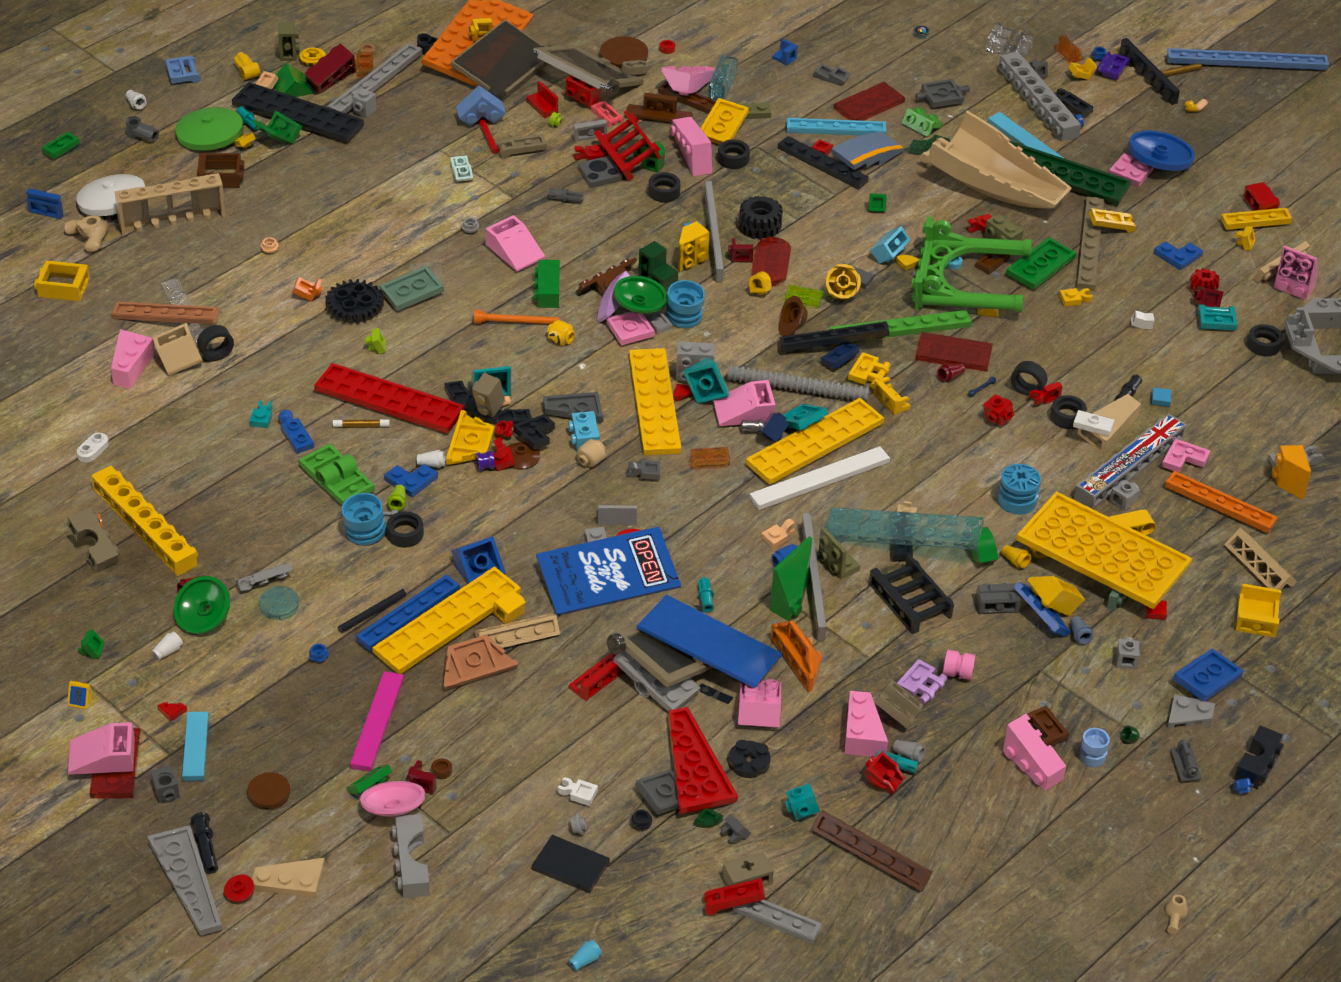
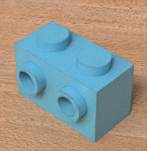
(890, 245)
(583, 428)

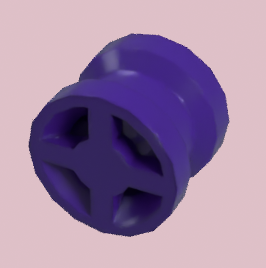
(485, 460)

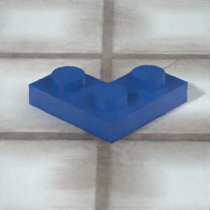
(1178, 257)
(414, 481)

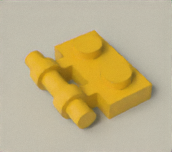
(864, 367)

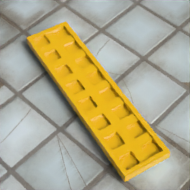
(654, 402)
(815, 441)
(444, 621)

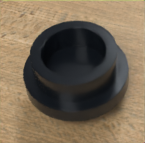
(641, 819)

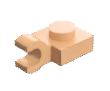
(778, 535)

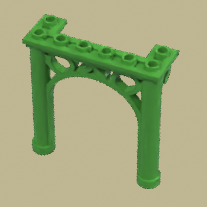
(956, 245)

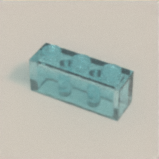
(723, 77)

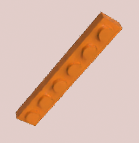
(1221, 502)

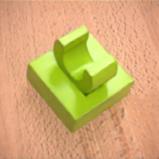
(377, 340)

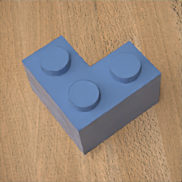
(480, 104)

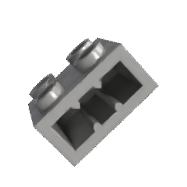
(690, 354)

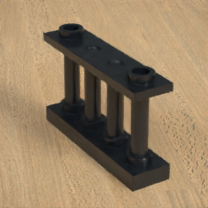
(902, 607)

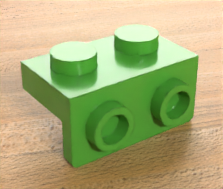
(920, 121)

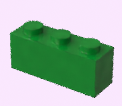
(547, 283)

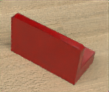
(543, 101)

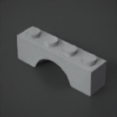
(414, 875)

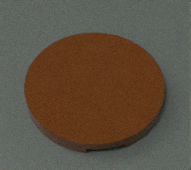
(623, 49)

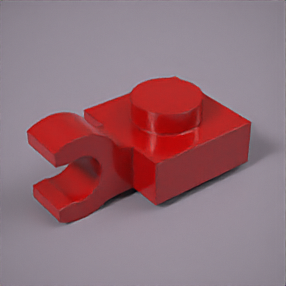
(590, 152)
(978, 223)
(1048, 394)
(504, 456)

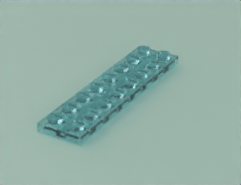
(905, 528)

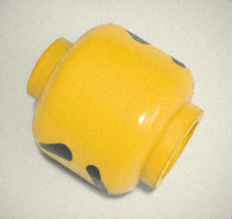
(560, 333)

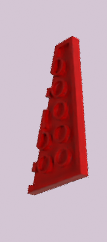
(697, 771)

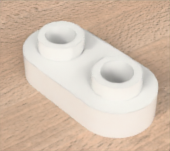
(92, 447)

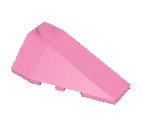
(687, 79)

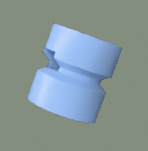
(1094, 747)

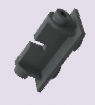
(1186, 762)

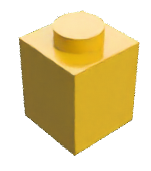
(509, 607)

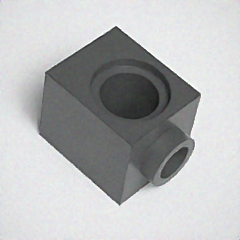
(165, 784)

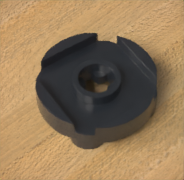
(744, 749)

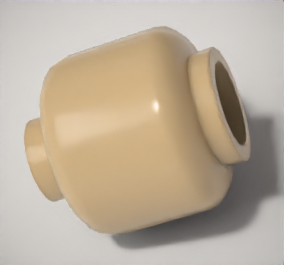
(591, 453)

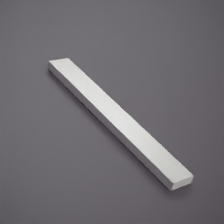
(819, 478)

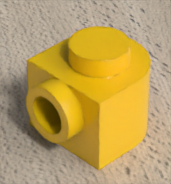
(760, 283)

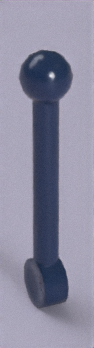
(992, 380)

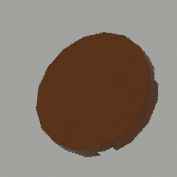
(268, 790)

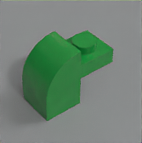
(652, 162)
(986, 547)

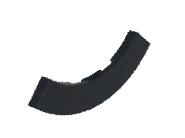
(458, 393)

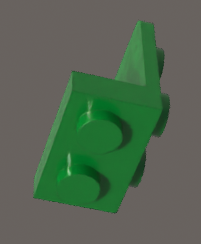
(280, 128)

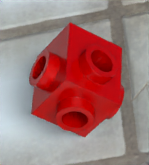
(998, 409)

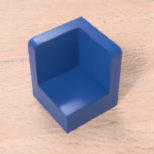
(787, 52)

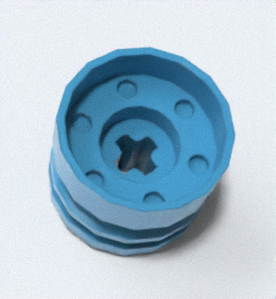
(685, 304)
(1019, 489)
(364, 519)

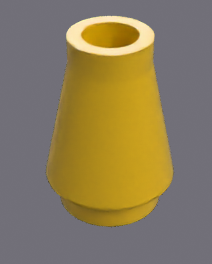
(1017, 556)

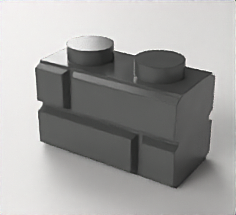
(997, 598)

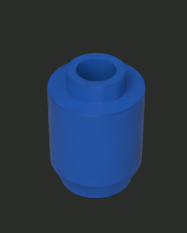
(782, 553)

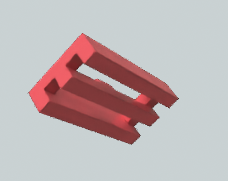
(604, 114)

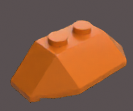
(797, 651)

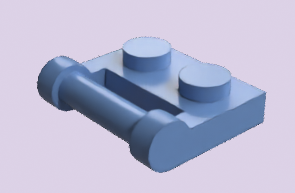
(177, 70)

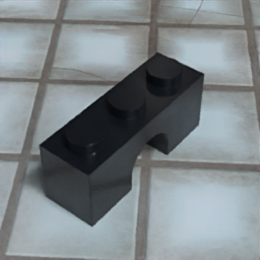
(1265, 746)

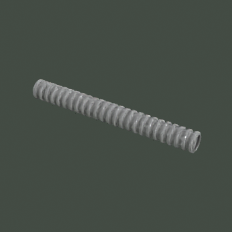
(798, 383)

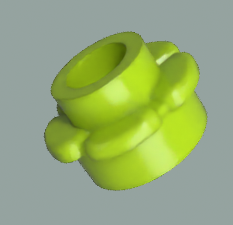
(555, 119)

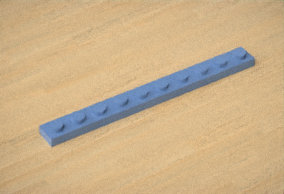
(1242, 58)

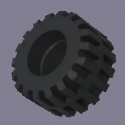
(760, 217)

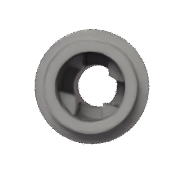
(910, 750)

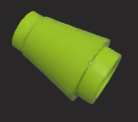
(397, 498)

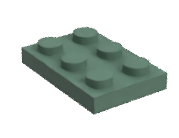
(411, 288)

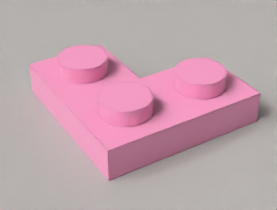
(1184, 452)

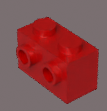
(582, 91)

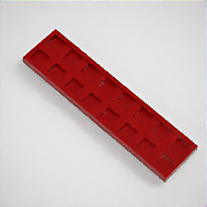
(389, 398)

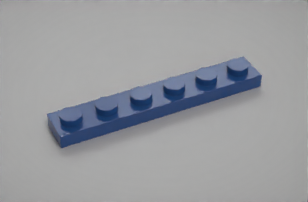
(407, 612)

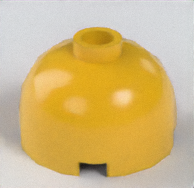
(842, 282)

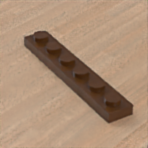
(872, 850)

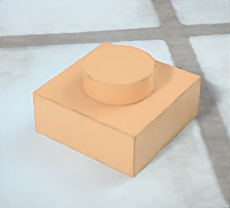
(267, 80)

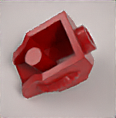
(883, 772)

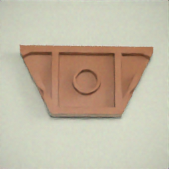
(474, 661)

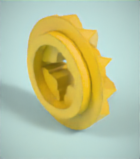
(311, 55)

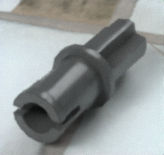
(566, 195)

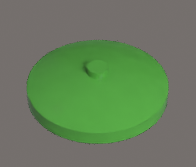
(209, 128)

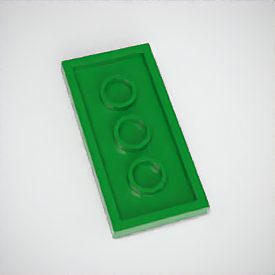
(1044, 262)

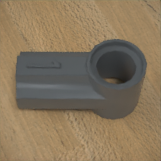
(137, 129)

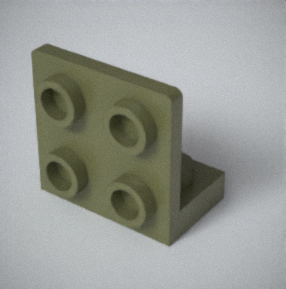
(836, 556)

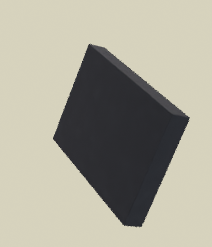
(570, 863)

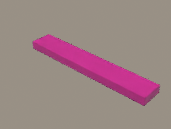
(377, 721)

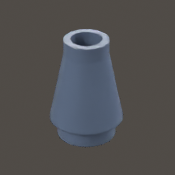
(1081, 631)

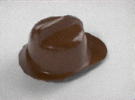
(792, 315)

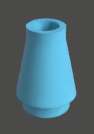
(585, 955)

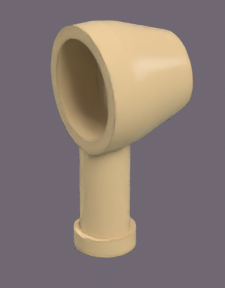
(1176, 910)

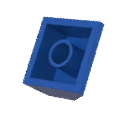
(477, 558)

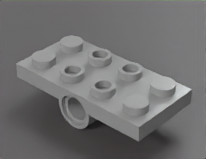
(647, 684)

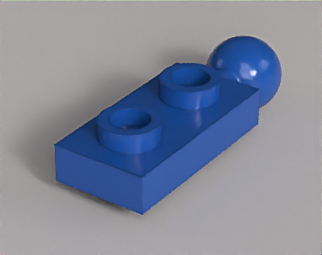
(295, 432)

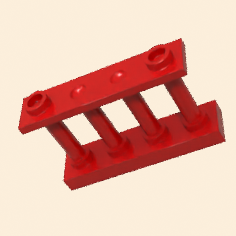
(619, 158)

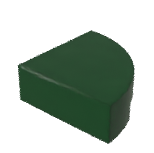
(708, 819)

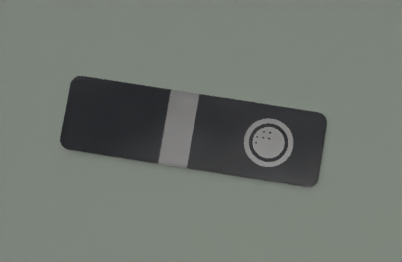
(715, 694)

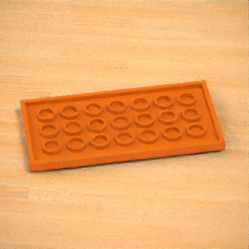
(457, 39)

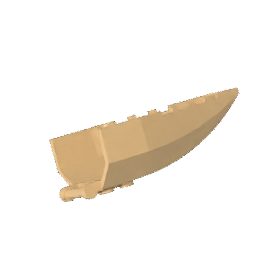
(995, 167)

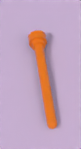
(481, 317)

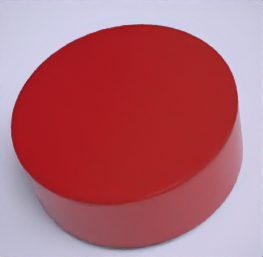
(667, 46)

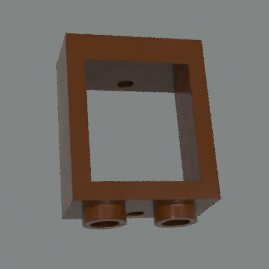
(223, 161)

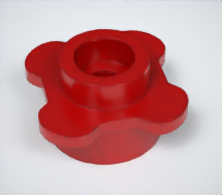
(504, 429)

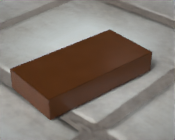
(991, 262)

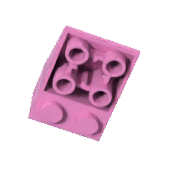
(513, 243)
(1297, 273)
(746, 402)
(761, 704)
(103, 750)

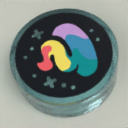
(921, 32)

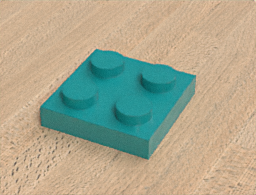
(804, 415)

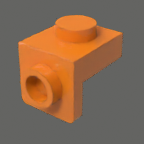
(307, 289)

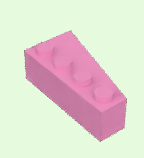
(693, 145)

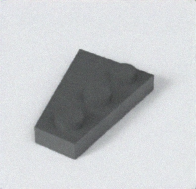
(567, 404)

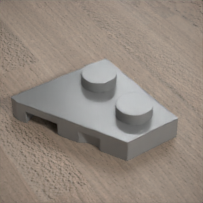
(1190, 711)

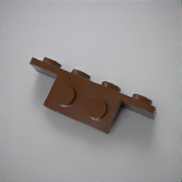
(658, 108)
(602, 281)

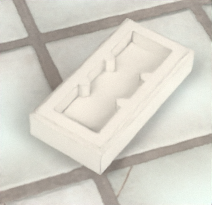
(1093, 423)

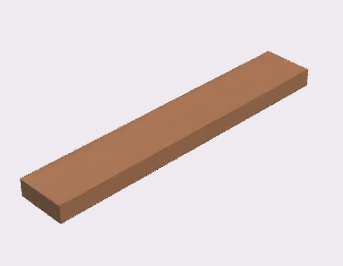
(165, 312)

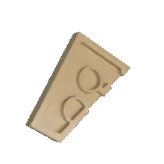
(290, 878)

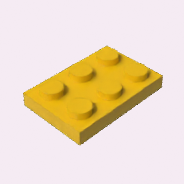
(724, 121)

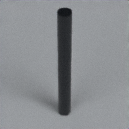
(371, 611)

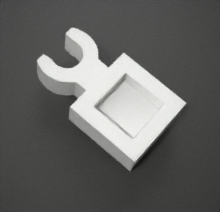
(580, 792)

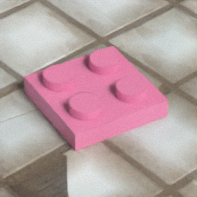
(1131, 169)
(630, 327)

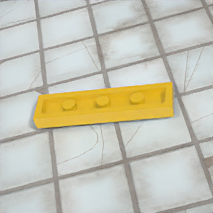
(1256, 218)

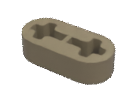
(635, 67)

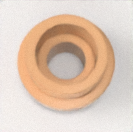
(269, 245)

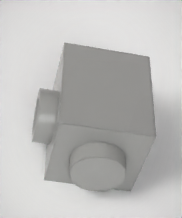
(364, 103)

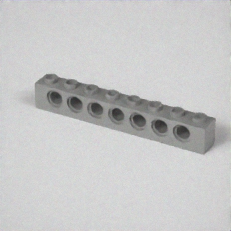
(1039, 96)

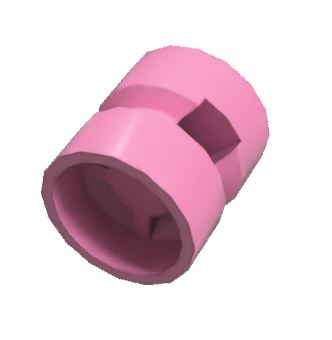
(959, 664)

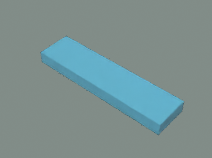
(195, 746)

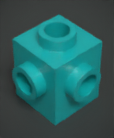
(802, 802)

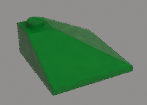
(790, 581)

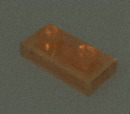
(710, 457)

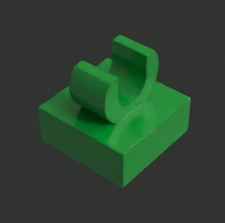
(877, 202)
(91, 644)

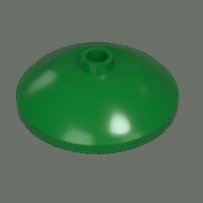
(640, 294)
(195, 599)

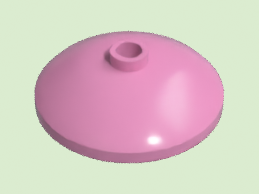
(392, 798)

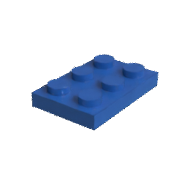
(1208, 674)

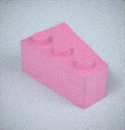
(1032, 755)

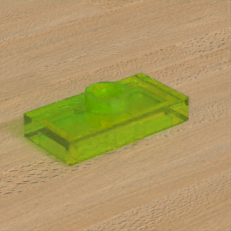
(807, 295)

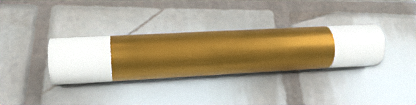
(362, 423)

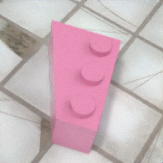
(131, 358)
(864, 728)

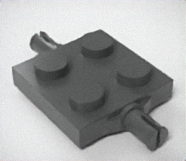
(942, 93)

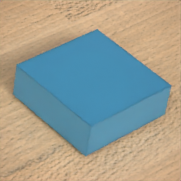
(1161, 397)

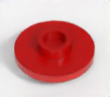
(239, 888)

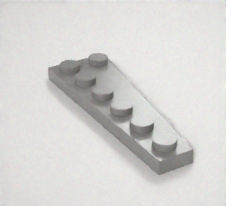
(184, 868)

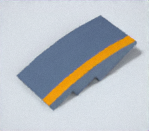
(867, 150)

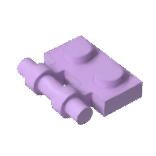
(918, 676)

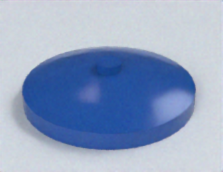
(1161, 150)

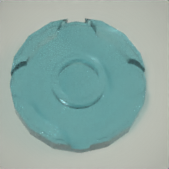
(279, 602)

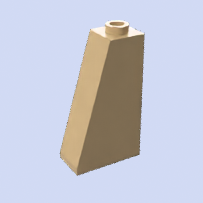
(1124, 412)

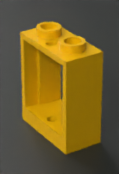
(62, 291)

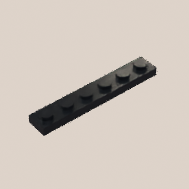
(1150, 71)
(823, 162)
(834, 336)

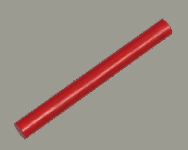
(488, 135)

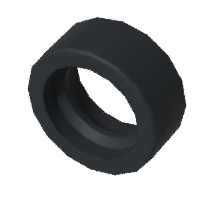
(736, 146)
(664, 195)
(1265, 331)
(211, 333)
(1033, 369)
(1066, 402)
(407, 539)

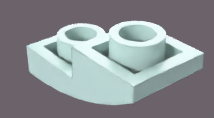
(461, 168)

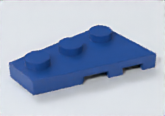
(1050, 616)

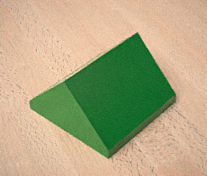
(292, 82)

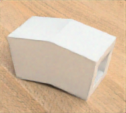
(1142, 320)

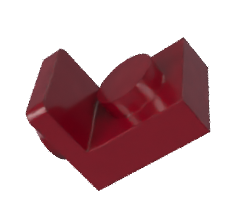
(740, 252)
(1207, 296)
(422, 778)

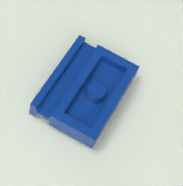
(44, 203)

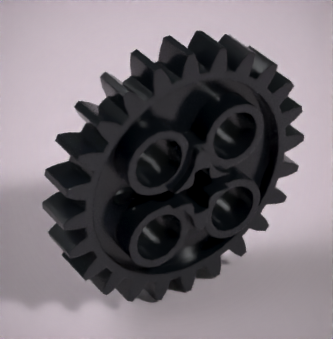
(354, 301)

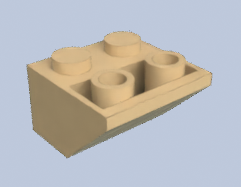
(177, 349)

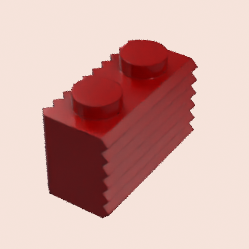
(1260, 197)

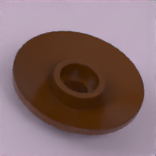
(524, 456)

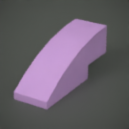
(608, 302)

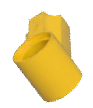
(247, 68)

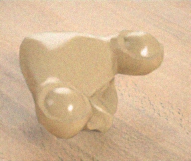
(90, 227)

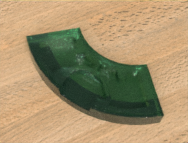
(917, 147)

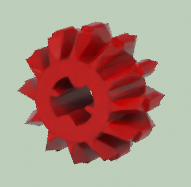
(1204, 278)

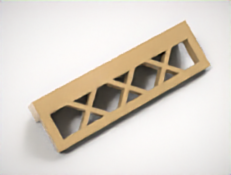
(1266, 559)
(522, 630)

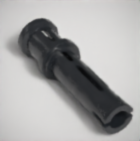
(203, 835)

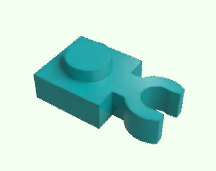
(262, 416)

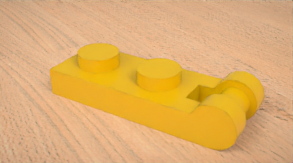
(1112, 219)

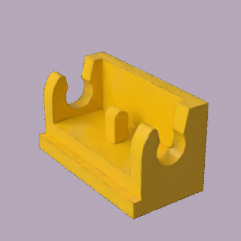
(889, 397)

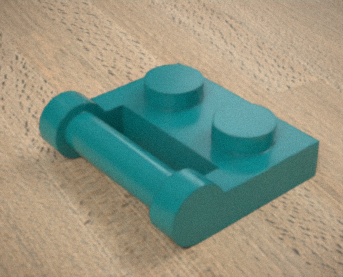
(1217, 317)

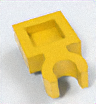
(1073, 297)

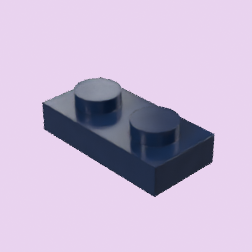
(840, 355)

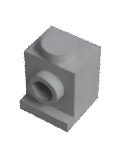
(1129, 493)
(1128, 648)

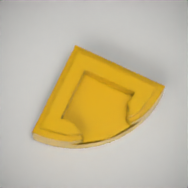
(906, 261)

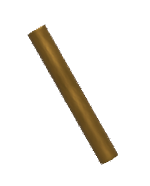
(1183, 69)

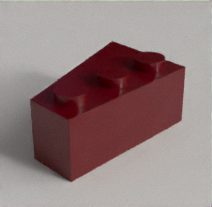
(331, 68)

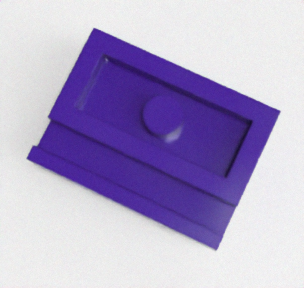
(1112, 65)

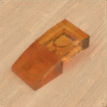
(364, 63)

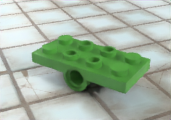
(336, 473)

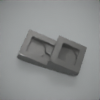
(831, 75)

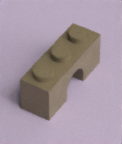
(87, 525)

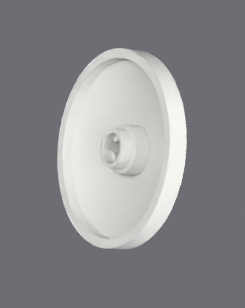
(99, 196)

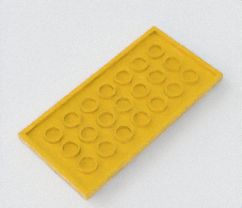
(1104, 549)

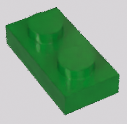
(60, 145)
(376, 776)

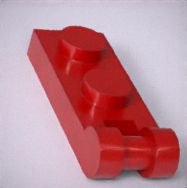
(734, 895)

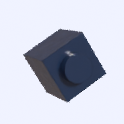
(774, 426)

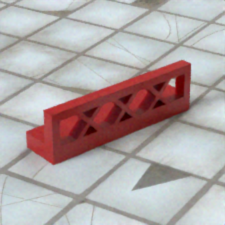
(596, 678)

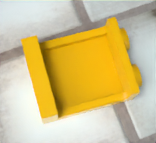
(1258, 610)

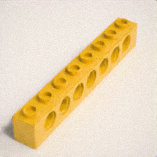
(144, 520)

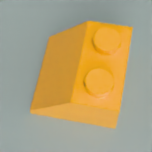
(1292, 470)

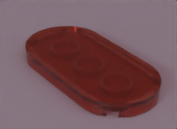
(772, 257)

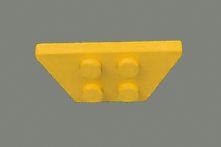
(469, 438)

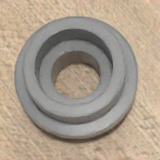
(470, 225)
(578, 824)

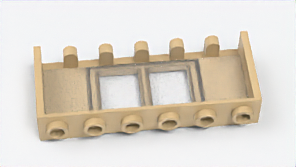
(170, 201)

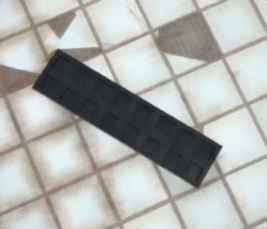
(308, 114)

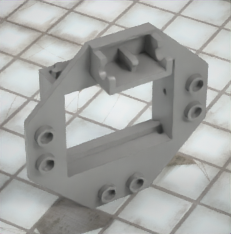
(1316, 314)

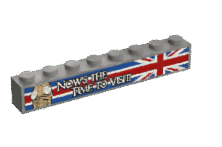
(1129, 461)

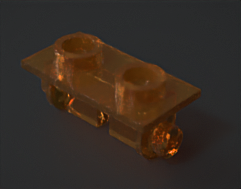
(1068, 49)

